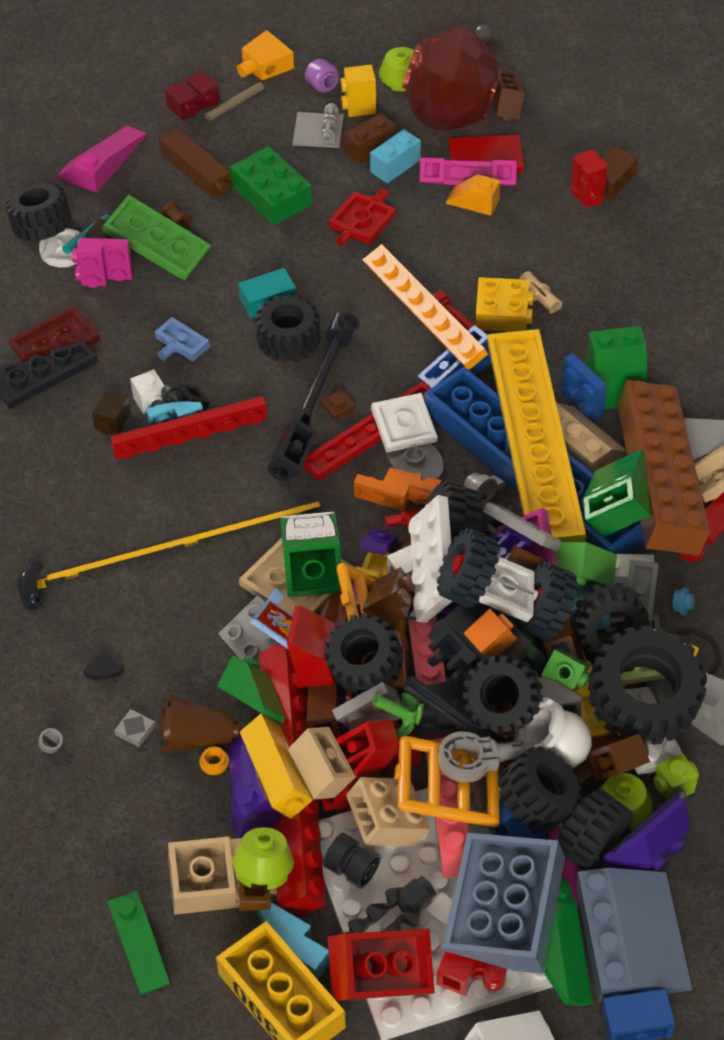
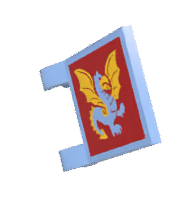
(273, 618)

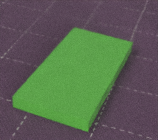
(156, 237)

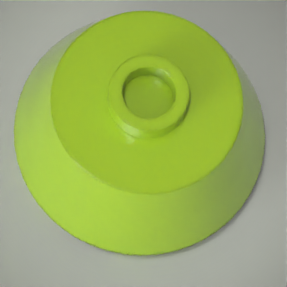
(395, 67)
(631, 793)
(263, 858)

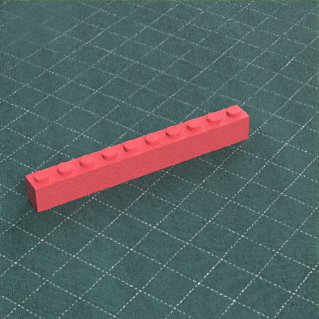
(450, 833)

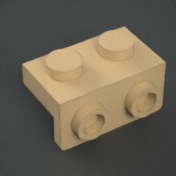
(711, 474)

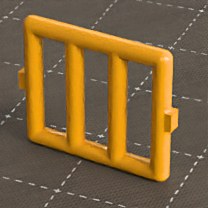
(362, 582)
(433, 807)

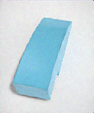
(298, 937)

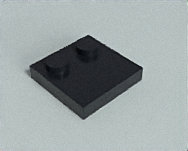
(432, 724)

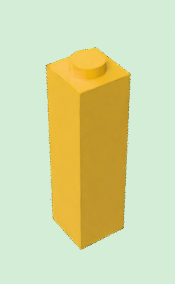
(275, 766)

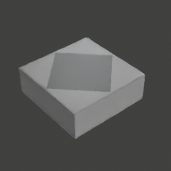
(134, 728)

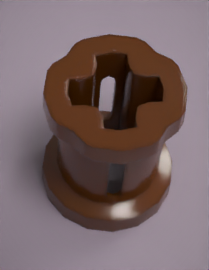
(173, 212)

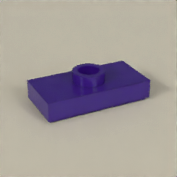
(378, 541)

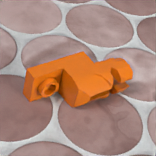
(395, 489)

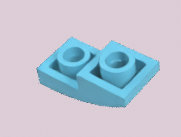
(172, 411)

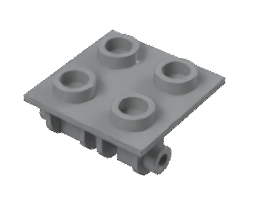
(319, 128)
(245, 637)

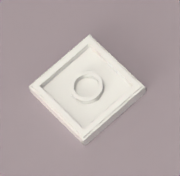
(404, 422)

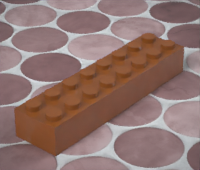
(655, 422)

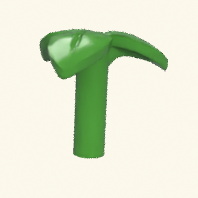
(409, 711)

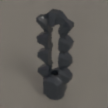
(410, 899)

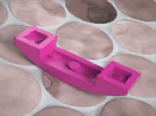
(453, 172)

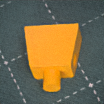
(265, 57)

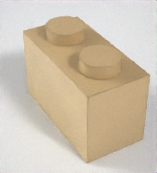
(321, 763)

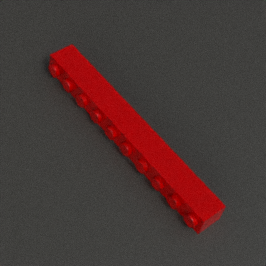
(305, 883)

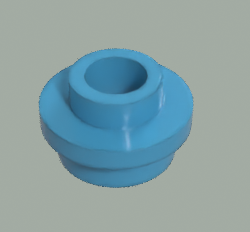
(683, 601)

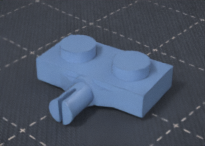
(180, 340)

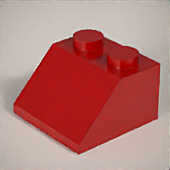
(307, 647)

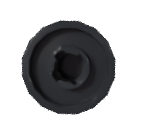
(348, 859)

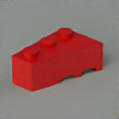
(367, 752)

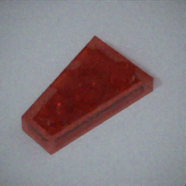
(53, 333)

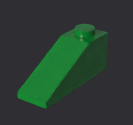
(251, 686)
(138, 942)

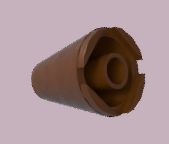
(193, 725)

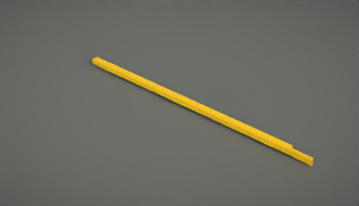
(187, 540)

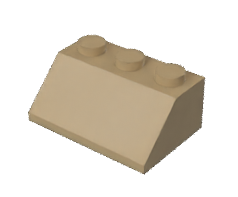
(586, 440)

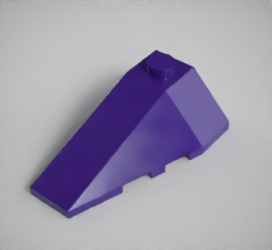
(247, 796)

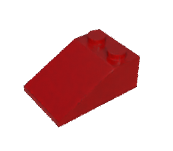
(381, 964)

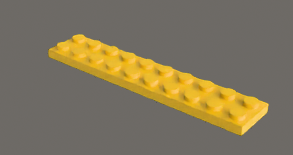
(535, 431)

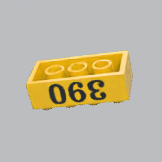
(279, 988)

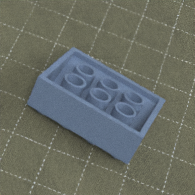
(505, 901)
(631, 931)

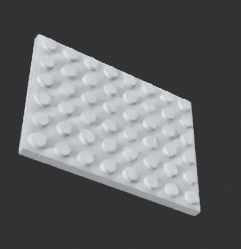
(398, 867)

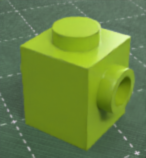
(675, 774)

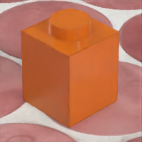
(491, 634)

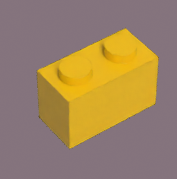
(359, 90)

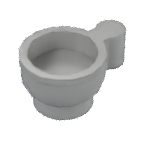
(485, 485)

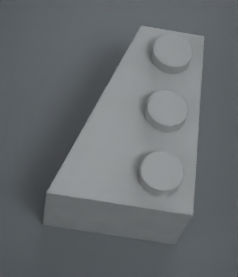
(711, 713)

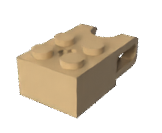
(209, 858)

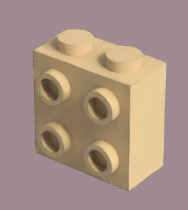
(378, 816)

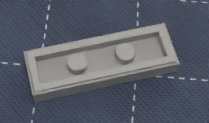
(522, 526)

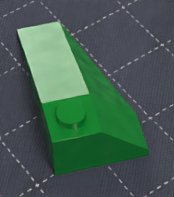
(565, 955)

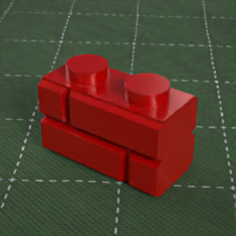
(589, 178)

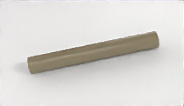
(234, 101)

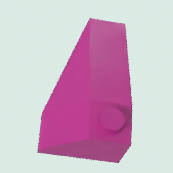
(101, 161)

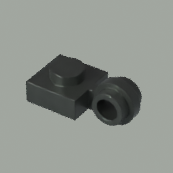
(183, 392)

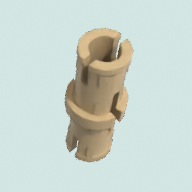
(549, 300)

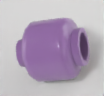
(322, 75)

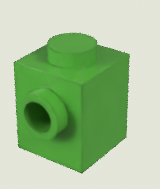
(567, 670)

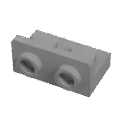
(361, 708)

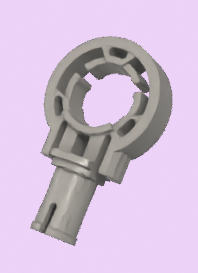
(485, 751)

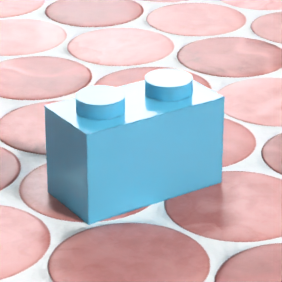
(395, 156)

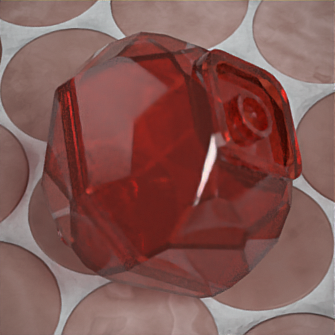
(451, 79)

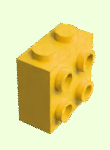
(503, 304)

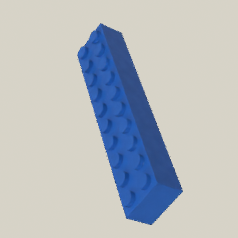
(475, 419)

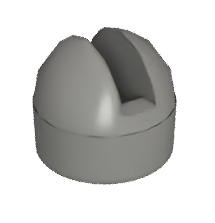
(52, 736)

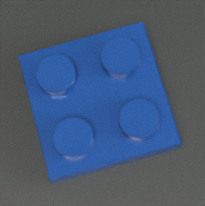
(583, 388)

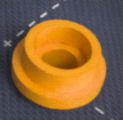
(210, 754)

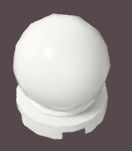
(559, 732)

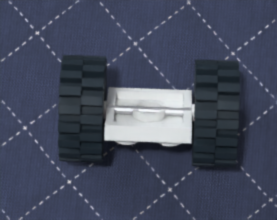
(535, 597)

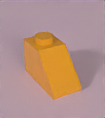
(476, 194)

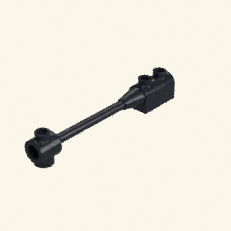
(298, 435)

